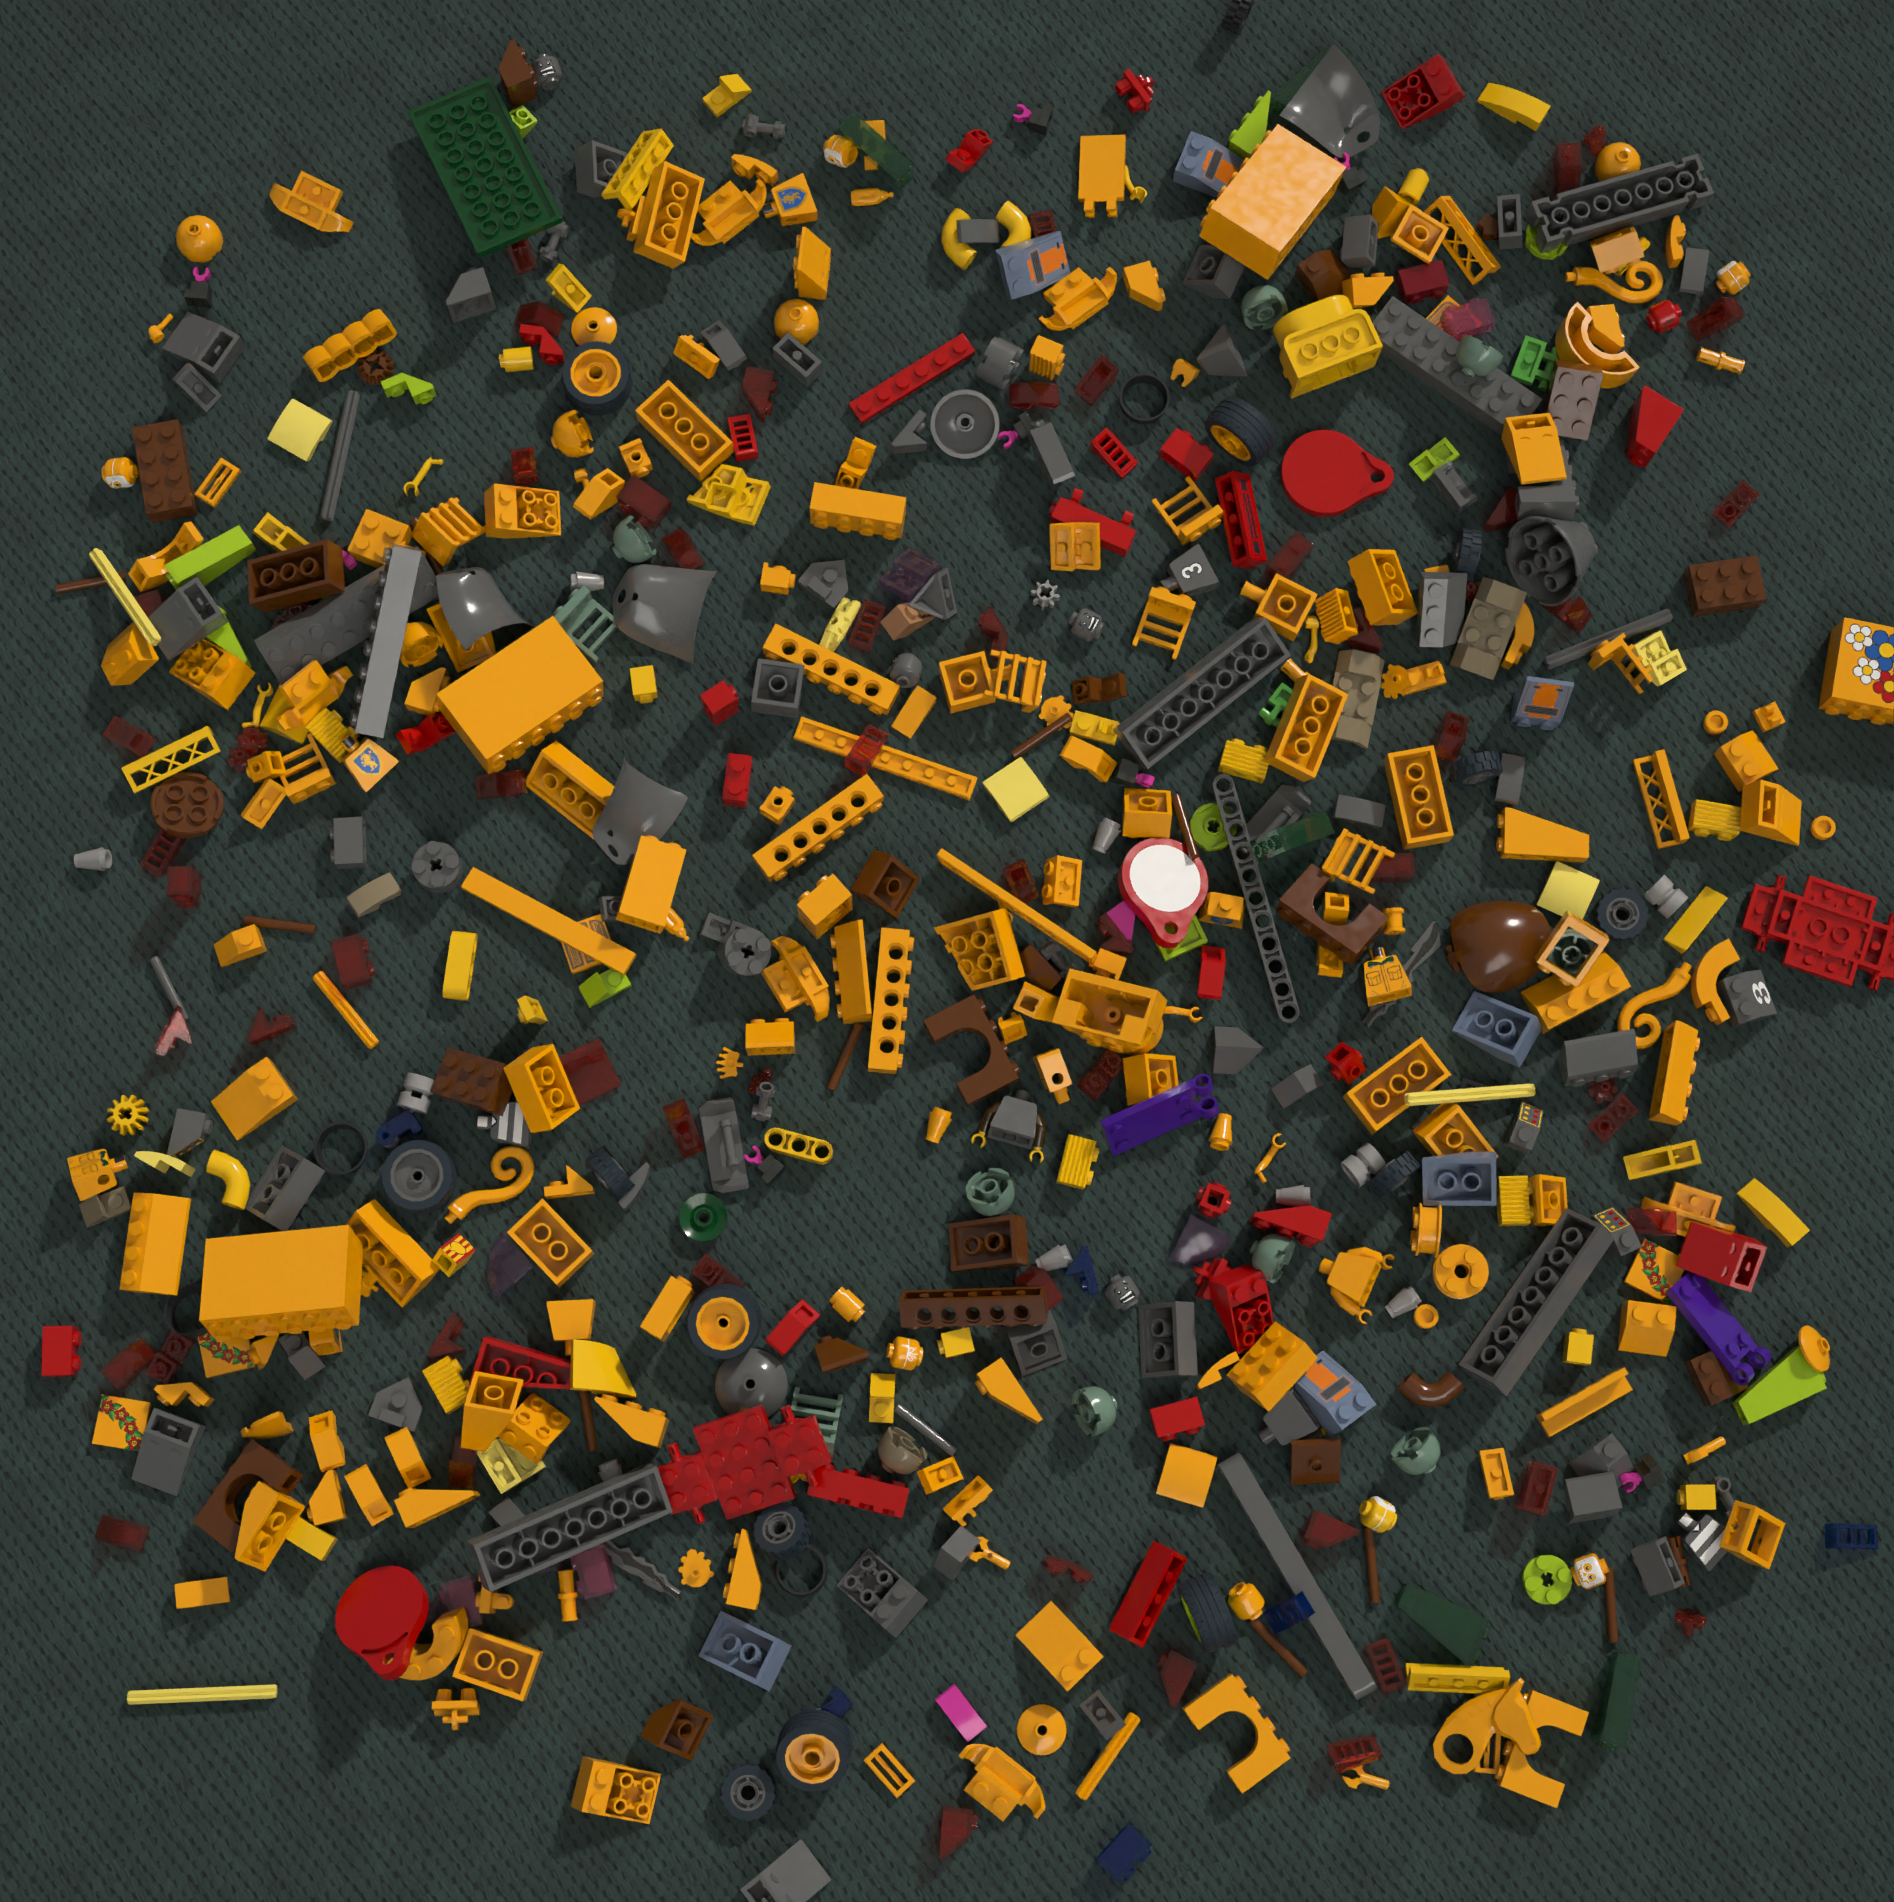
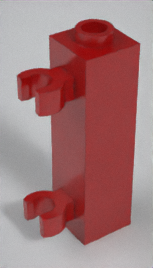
(1113, 535)

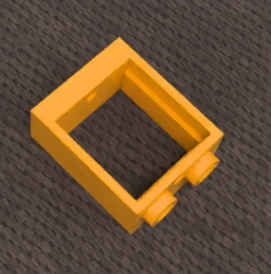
(1581, 926)
(668, 1308)
(1737, 1540)

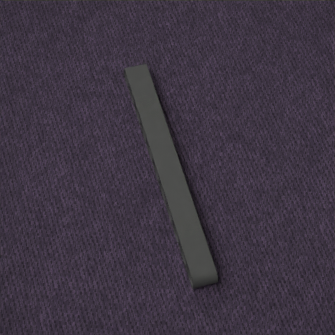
(1249, 888)
(1297, 1575)

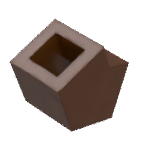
(1488, 227)

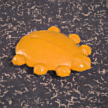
(1395, 681)
(1055, 708)
(695, 1569)

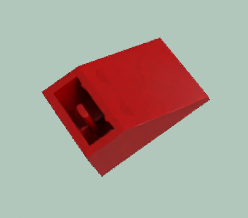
(1423, 92)
(1301, 1222)
(1721, 1255)
(1242, 1305)

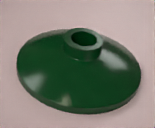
(703, 1204)

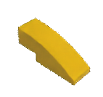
(1514, 105)
(277, 535)
(1662, 1160)
(1773, 1213)
(311, 1538)

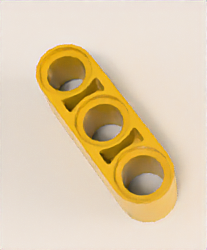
(459, 965)
(807, 1154)

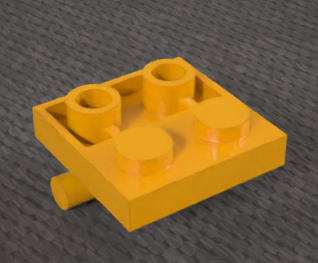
(490, 1601)

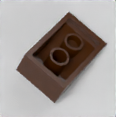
(988, 1243)

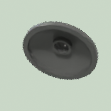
(960, 439)
(755, 1365)

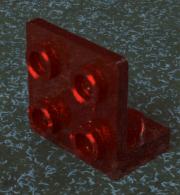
(589, 1071)

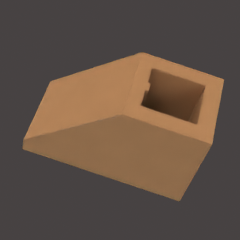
(904, 621)

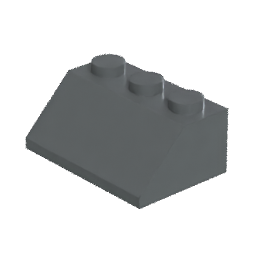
(1440, 608)
(1598, 1058)
(284, 1188)
(1167, 1339)

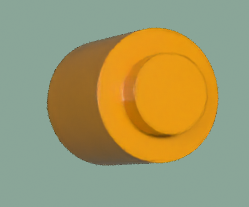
(847, 1305)

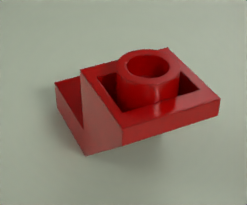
(970, 150)
(549, 349)
(426, 734)
(1211, 972)
(792, 1327)

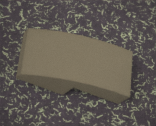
(373, 894)

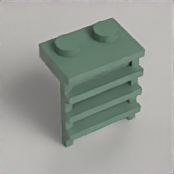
(576, 613)
(827, 1431)

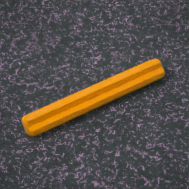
(345, 1009)
(1107, 1757)

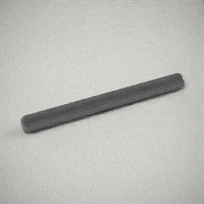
(339, 456)
(1589, 646)

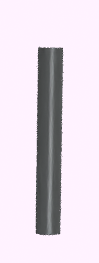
(166, 984)
(925, 1429)

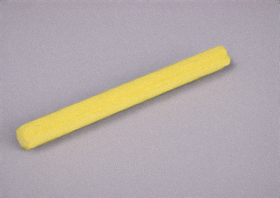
(125, 597)
(1469, 1094)
(202, 1694)

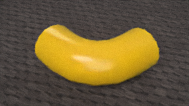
(1015, 222)
(960, 254)
(234, 1176)

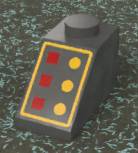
(1524, 1128)
(188, 1131)
(1624, 1235)

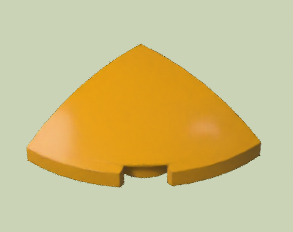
(268, 1427)

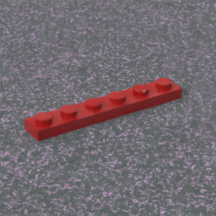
(912, 378)

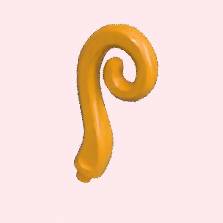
(1593, 277)
(1675, 983)
(465, 1203)

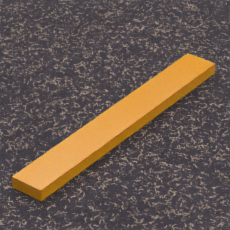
(888, 759)
(1017, 906)
(548, 921)

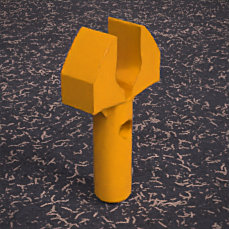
(1703, 1451)
(989, 1555)
(1367, 1779)

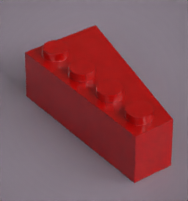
(523, 1363)
(860, 1492)

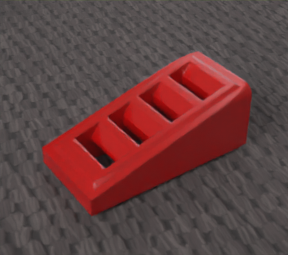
(1119, 448)
(748, 453)

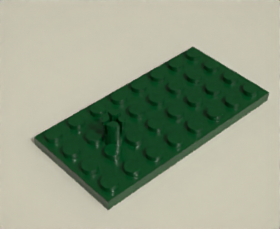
(485, 167)

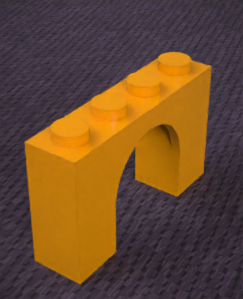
(1267, 1751)
(1516, 1772)

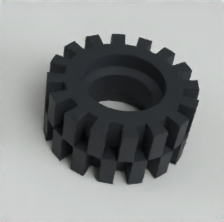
(1237, 15)

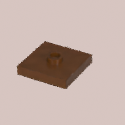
(1315, 1461)

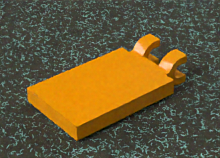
(1102, 172)

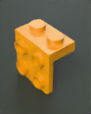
(534, 1428)

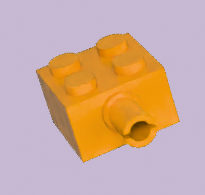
(375, 534)
(1282, 604)
(966, 680)

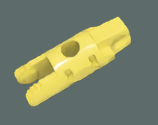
(839, 623)

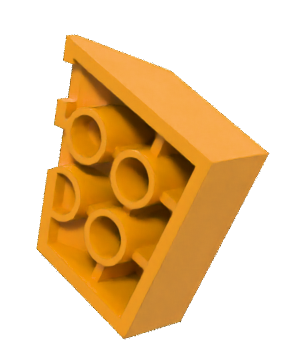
(984, 948)

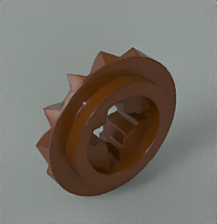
(378, 375)

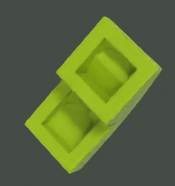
(1433, 459)

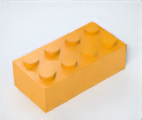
(668, 215)
(684, 430)
(857, 511)
(1306, 728)
(1418, 797)
(1382, 1093)

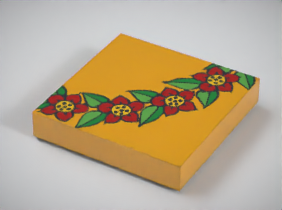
(1653, 1271)
(224, 1356)
(121, 1422)

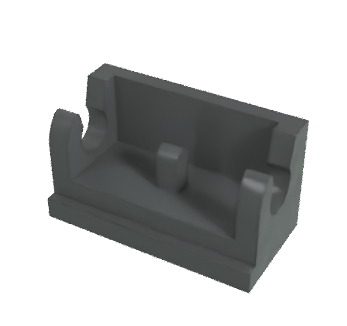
(1452, 487)

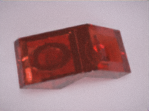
(994, 628)

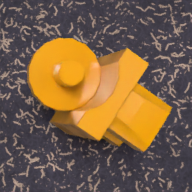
(633, 217)
(456, 1711)

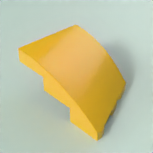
(727, 496)
(598, 1370)

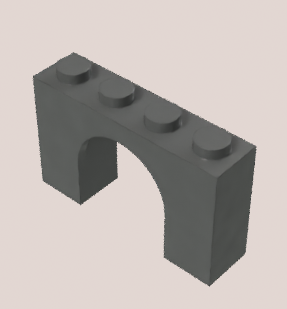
(1549, 501)

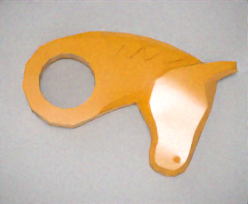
(1492, 1712)

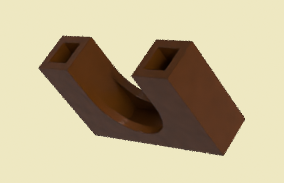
(1346, 940)
(970, 1017)
(255, 1463)

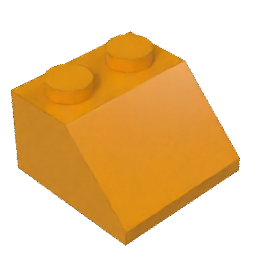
(1617, 250)
(128, 657)
(1745, 760)
(1146, 813)
(770, 1037)
(1148, 1076)
(1646, 1328)

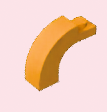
(151, 572)
(1521, 638)
(1335, 912)
(1705, 976)

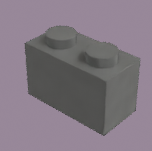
(1509, 221)
(1359, 241)
(797, 360)
(349, 843)
(1657, 1566)

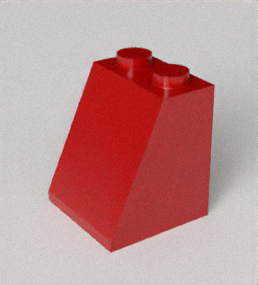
(1649, 425)

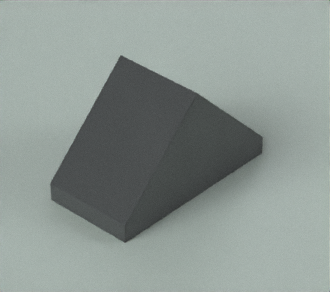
(1296, 1086)
(956, 1553)

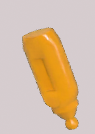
(869, 196)
(675, 925)

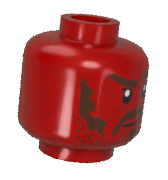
(1663, 316)

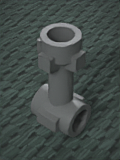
(752, 125)
(559, 231)
(1050, 951)
(761, 1110)
(1722, 1486)

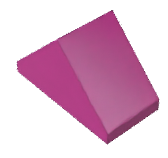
(1123, 918)

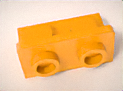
(1062, 881)

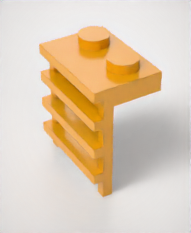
(1196, 525)
(437, 534)
(1168, 608)
(1618, 652)
(1031, 685)
(311, 783)
(1341, 854)

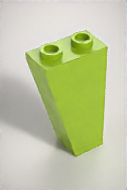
(210, 558)
(1779, 1387)

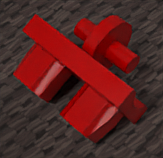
(1139, 88)
(1207, 1272)

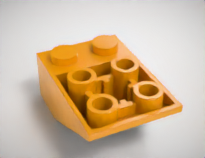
(811, 265)
(1534, 448)
(521, 512)
(213, 672)
(1770, 812)
(640, 1425)
(745, 1581)
(615, 1790)

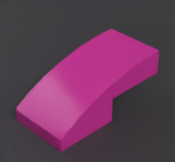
(960, 1712)

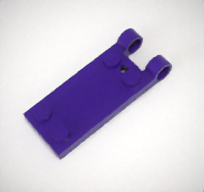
(1159, 1115)
(1717, 1327)

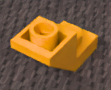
(856, 464)
(1086, 756)
(261, 1351)
(175, 1393)
(326, 1442)
(407, 1457)
(368, 1495)

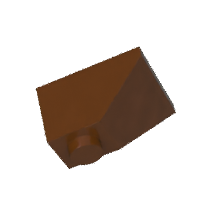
(1322, 275)
(838, 1354)
(677, 1728)

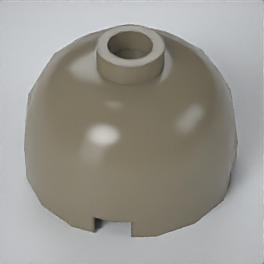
(899, 1452)

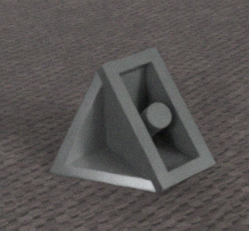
(1222, 356)
(936, 596)
(1232, 1050)

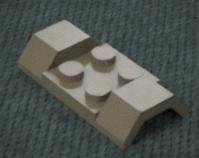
(1488, 628)
(1360, 677)

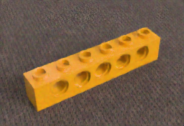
(887, 690)
(862, 789)
(890, 940)

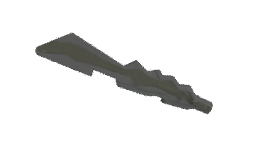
(1423, 948)
(638, 1566)

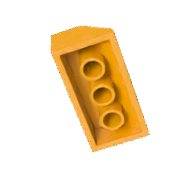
(569, 786)
(853, 973)
(1558, 1003)
(1674, 1074)
(155, 1244)
(392, 1253)

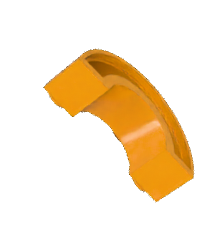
(1574, 346)
(449, 1637)

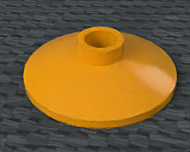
(605, 329)
(1814, 1348)
(1029, 1723)

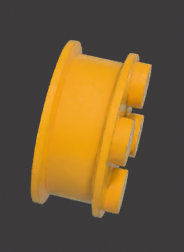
(1427, 1230)
(1475, 1267)

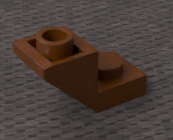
(1099, 690)

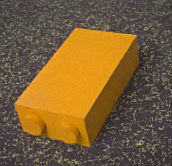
(651, 884)

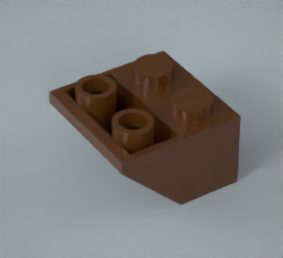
(517, 76)

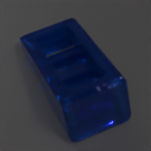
(1836, 1536)
(1301, 1604)

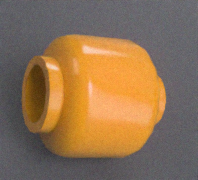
(1246, 1601)

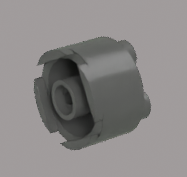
(999, 363)
(437, 880)
(734, 960)

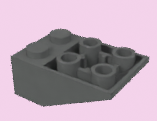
(205, 346)
(186, 618)
(166, 1451)
(882, 1592)
(789, 1878)

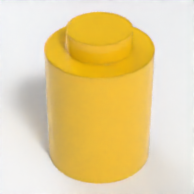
(1414, 185)
(517, 359)

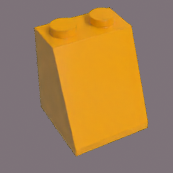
(488, 1409)

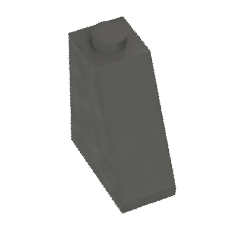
(1049, 452)

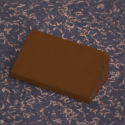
(1039, 970)

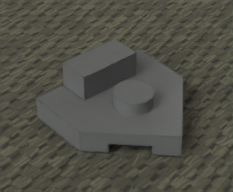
(826, 581)
(398, 1405)

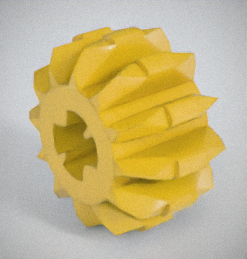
(119, 1119)

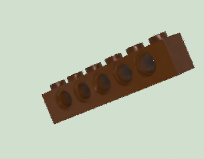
(981, 1298)

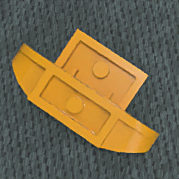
(311, 203)
(728, 212)
(1078, 298)
(310, 693)
(797, 978)
(1690, 1205)
(1001, 1782)

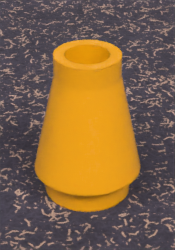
(937, 1124)
(1222, 1133)

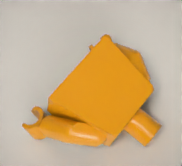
(1353, 1277)

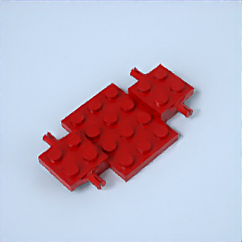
(1824, 930)
(744, 1463)

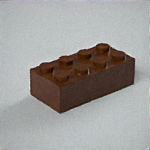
(164, 471)
(295, 575)

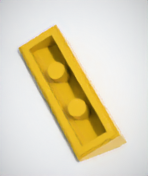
(1695, 919)

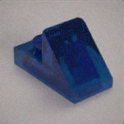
(1084, 1265)

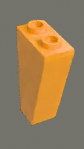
(1538, 839)

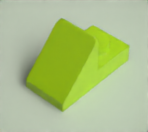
(603, 986)

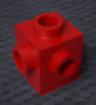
(1345, 1063)
(1219, 1193)

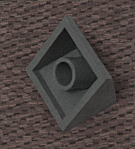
(1592, 1497)

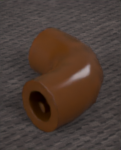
(1431, 1394)

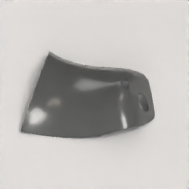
(1333, 100)
(473, 604)
(665, 608)
(635, 809)

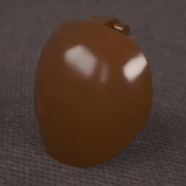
(1497, 944)

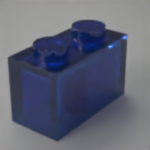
(1124, 1852)

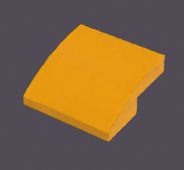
(1075, 546)
(1186, 1475)

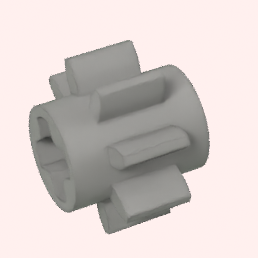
(1044, 601)

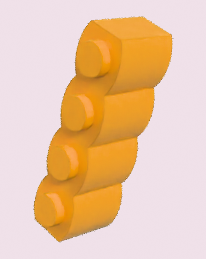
(353, 343)

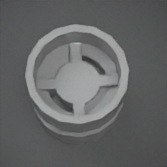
(1665, 896)
(420, 1085)
(1362, 1165)

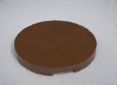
(187, 805)

